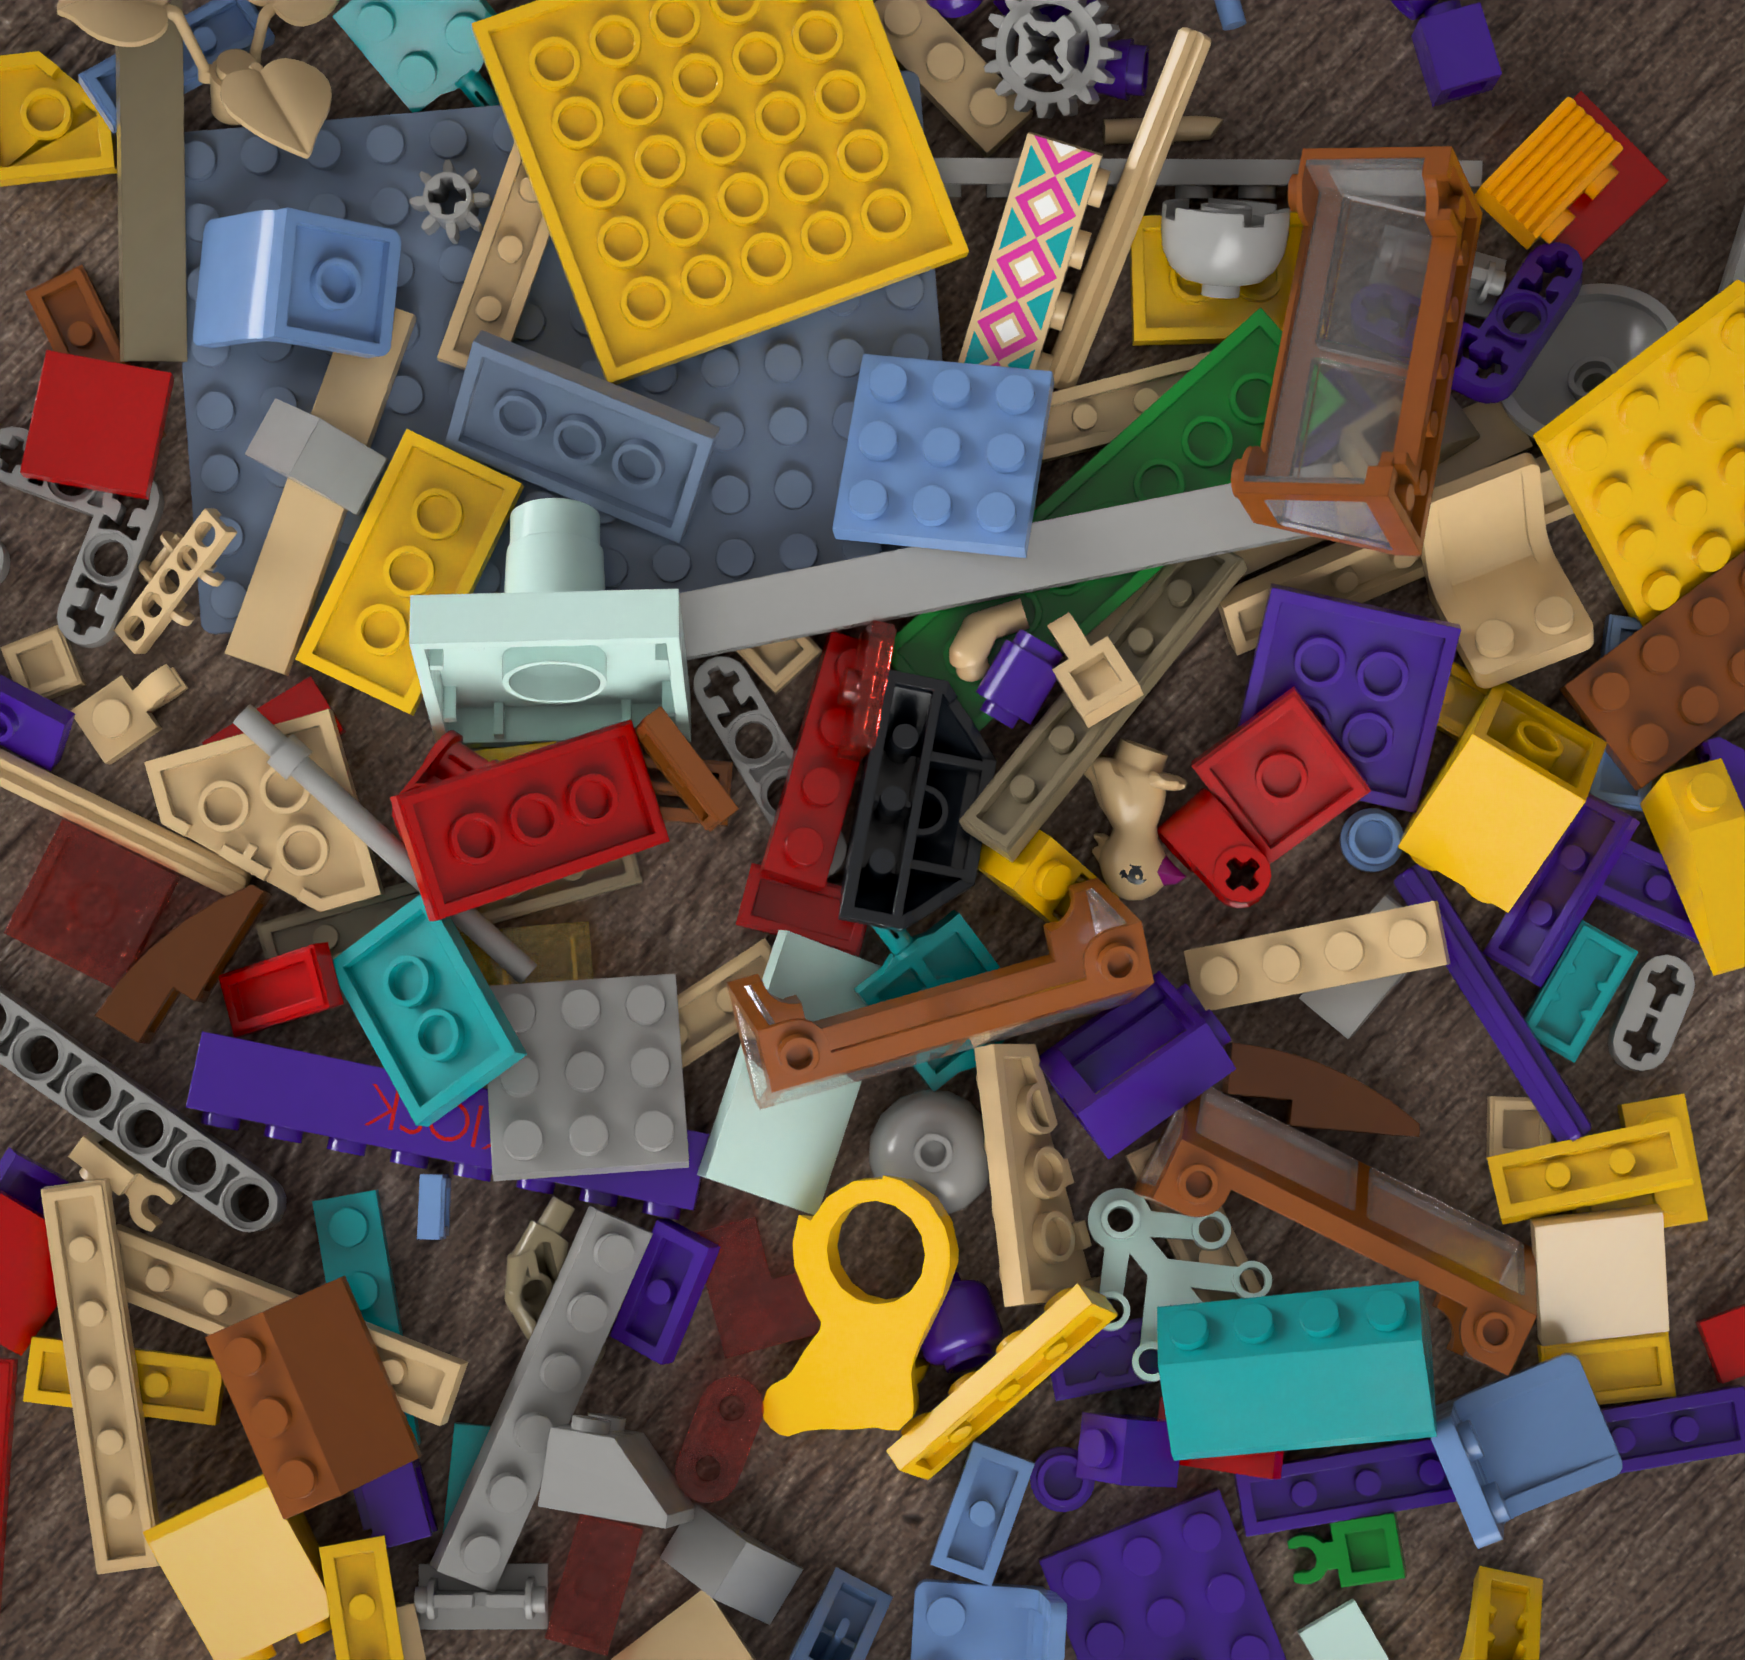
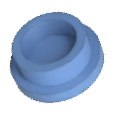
(1371, 840)

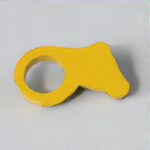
(865, 1355)

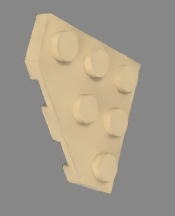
(267, 824)

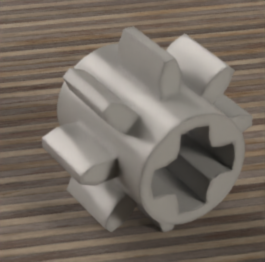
(437, 191)

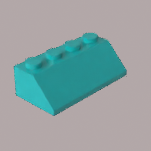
(1297, 1371)

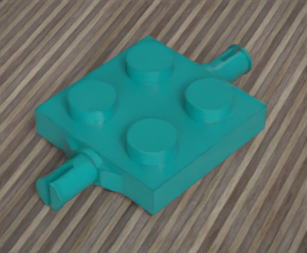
(421, 46)
(925, 961)

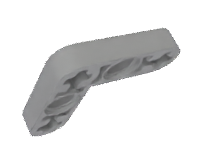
(101, 507)

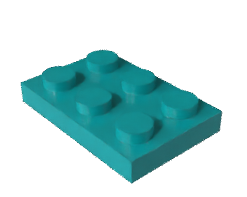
(427, 1011)

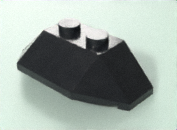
(913, 789)

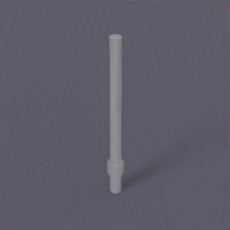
(291, 758)

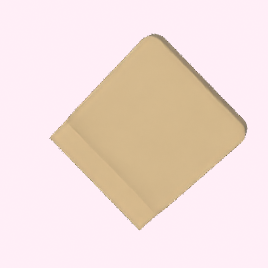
(1498, 574)

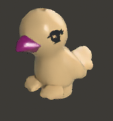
(1132, 797)

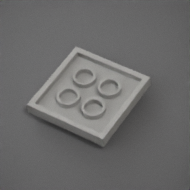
(595, 1080)

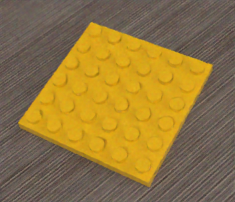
(716, 164)

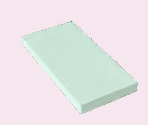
(791, 1146)

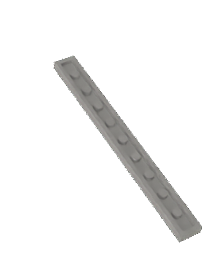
(1190, 176)

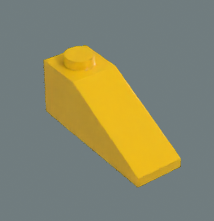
(1703, 846)

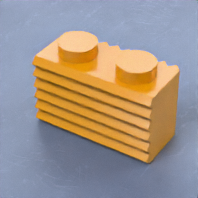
(1549, 173)

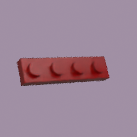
(816, 782)

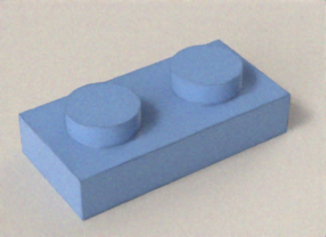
(982, 1513)

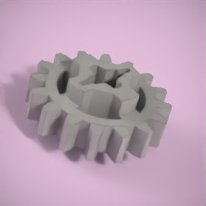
(1069, 69)

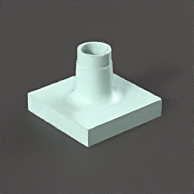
(553, 647)

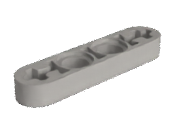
(759, 772)

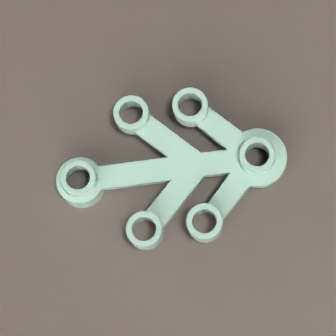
(1167, 1279)

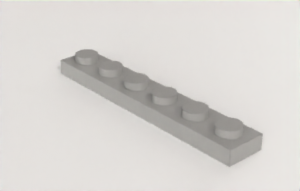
(540, 1397)

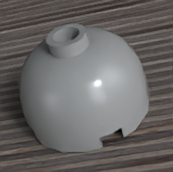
(1224, 242)
(935, 1143)

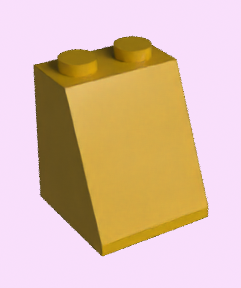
(1503, 796)
(244, 1572)

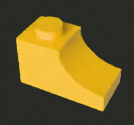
(1503, 1617)

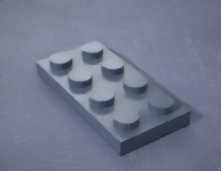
(581, 436)

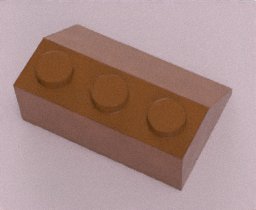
(313, 1397)

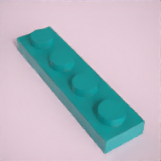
(357, 1246)

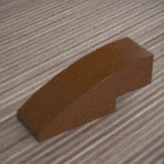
(183, 963)
(1314, 1093)

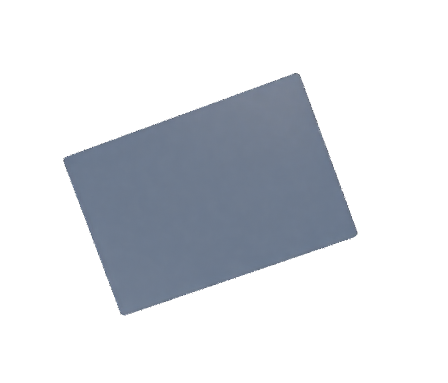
(774, 394)

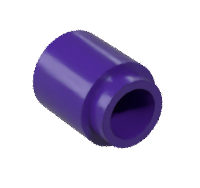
(1019, 679)

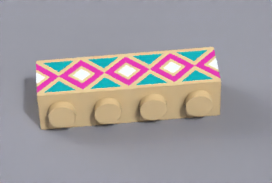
(1032, 254)

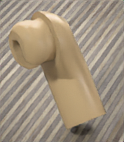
(978, 636)

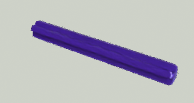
(1499, 1012)

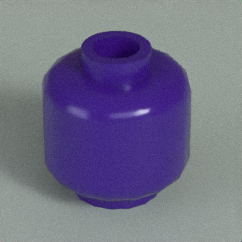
(963, 1328)

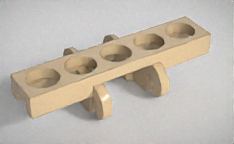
(163, 591)

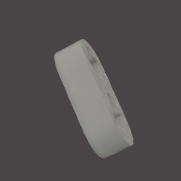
(1636, 1007)

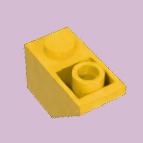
(1037, 875)

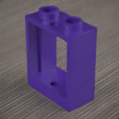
(1154, 1087)

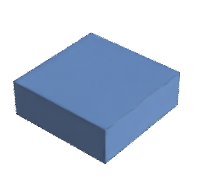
(434, 1206)

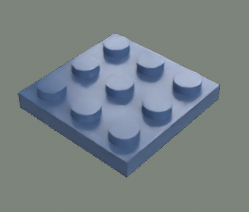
(944, 455)

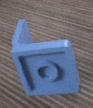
(297, 282)
(1523, 1444)
(987, 1622)

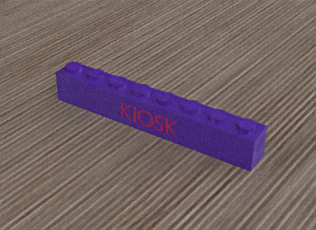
(361, 1107)

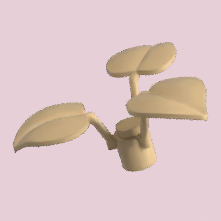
(277, 102)

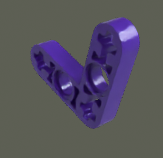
(1511, 350)

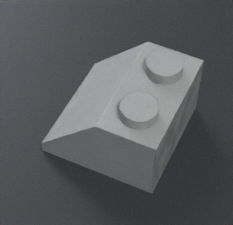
(610, 1474)

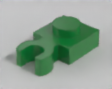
(1360, 1548)

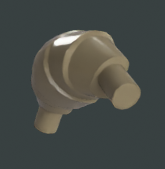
(536, 1265)

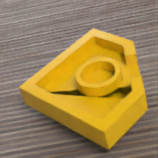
(49, 125)

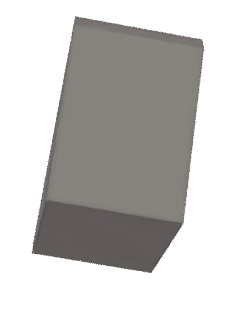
(317, 456)
(731, 1565)

